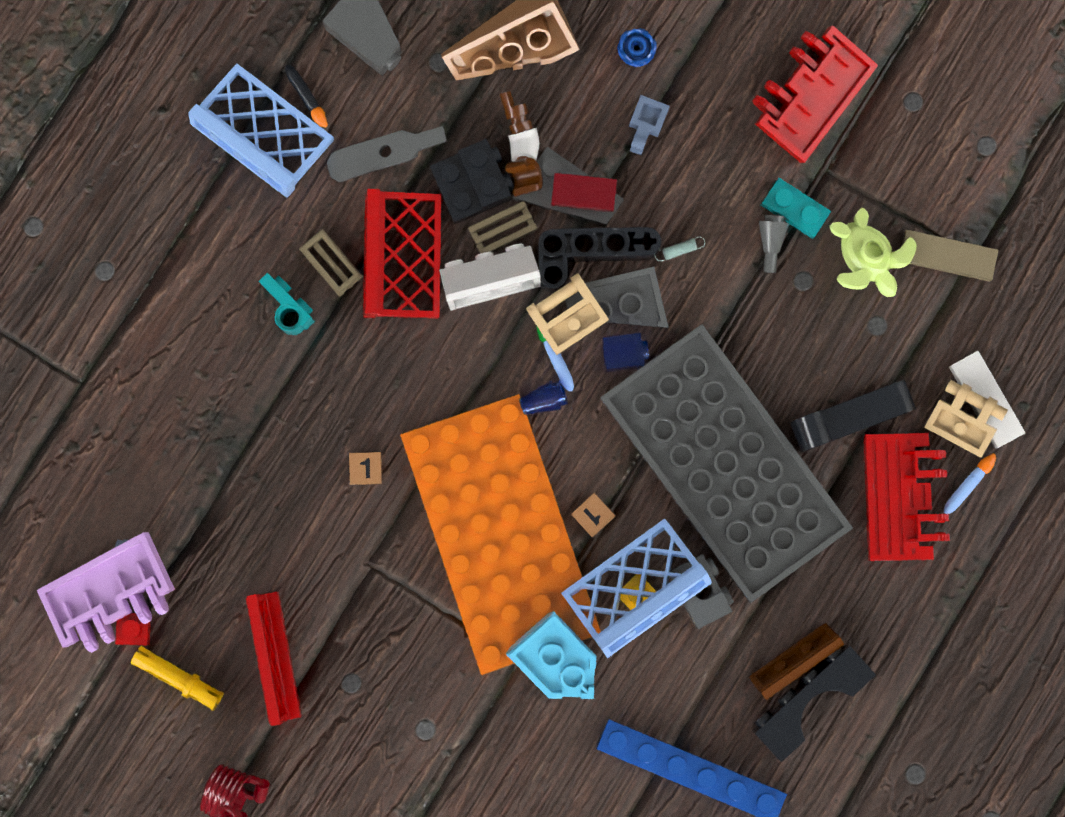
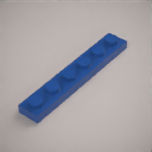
(690, 770)

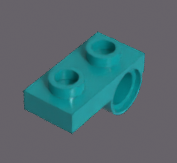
(279, 290)

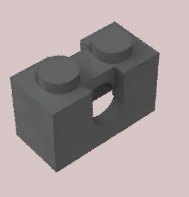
(713, 607)

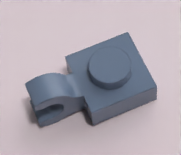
(647, 119)

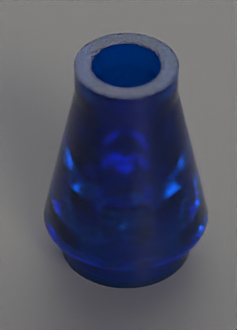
(546, 398)

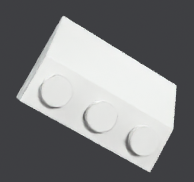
(490, 276)

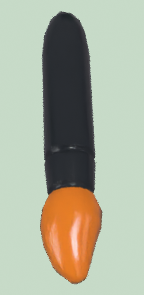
(317, 113)

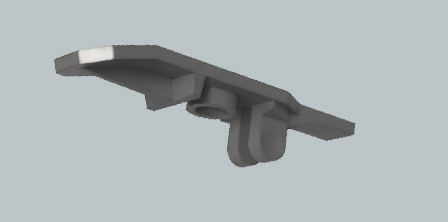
(368, 157)

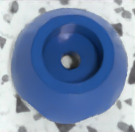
(640, 38)

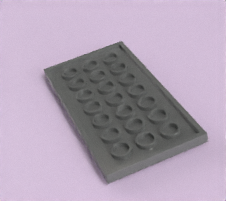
(726, 463)

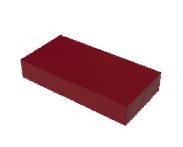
(584, 192)

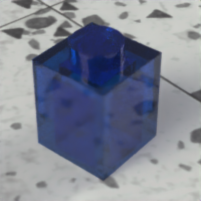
(624, 352)

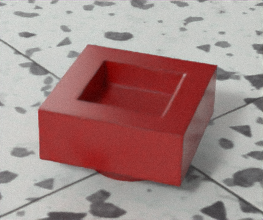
(132, 631)

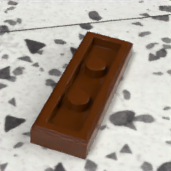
(796, 661)

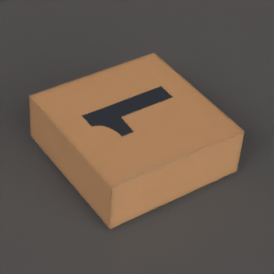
(365, 468)
(593, 515)

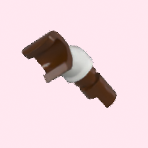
(524, 148)

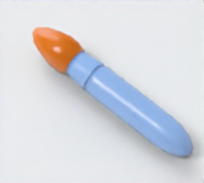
(970, 483)

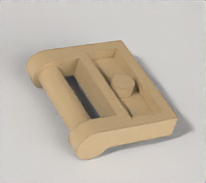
(573, 323)

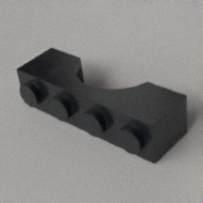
(782, 727)

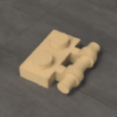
(960, 427)

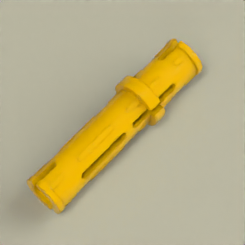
(188, 684)

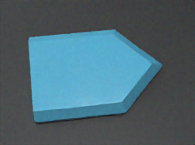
(555, 659)

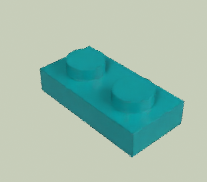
(796, 208)

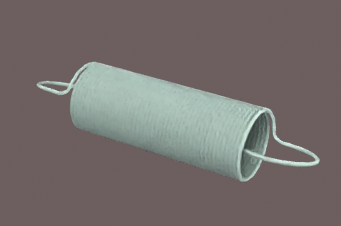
(680, 248)

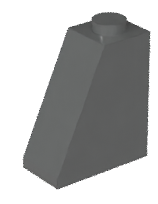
(366, 32)

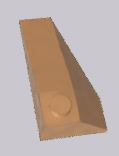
(513, 38)

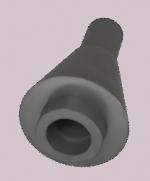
(772, 236)

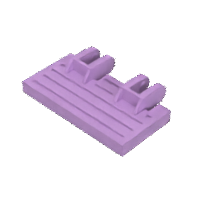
(101, 592)

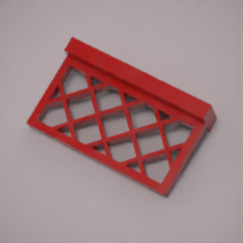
(374, 254)
(273, 657)

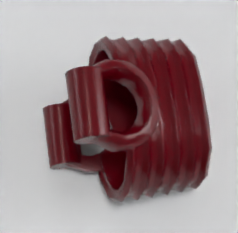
(226, 795)

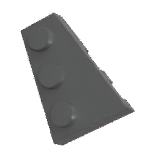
(553, 163)
(628, 298)

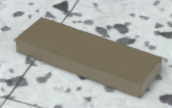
(953, 256)

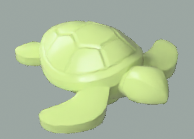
(870, 255)

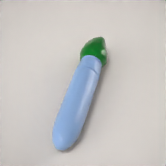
(558, 364)

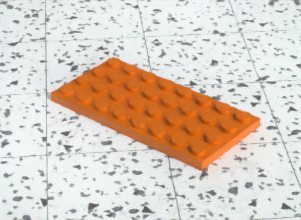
(496, 526)

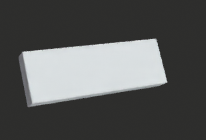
(975, 373)

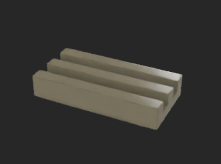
(526, 217)
(347, 283)

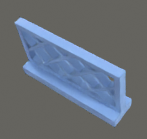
(244, 150)
(657, 603)

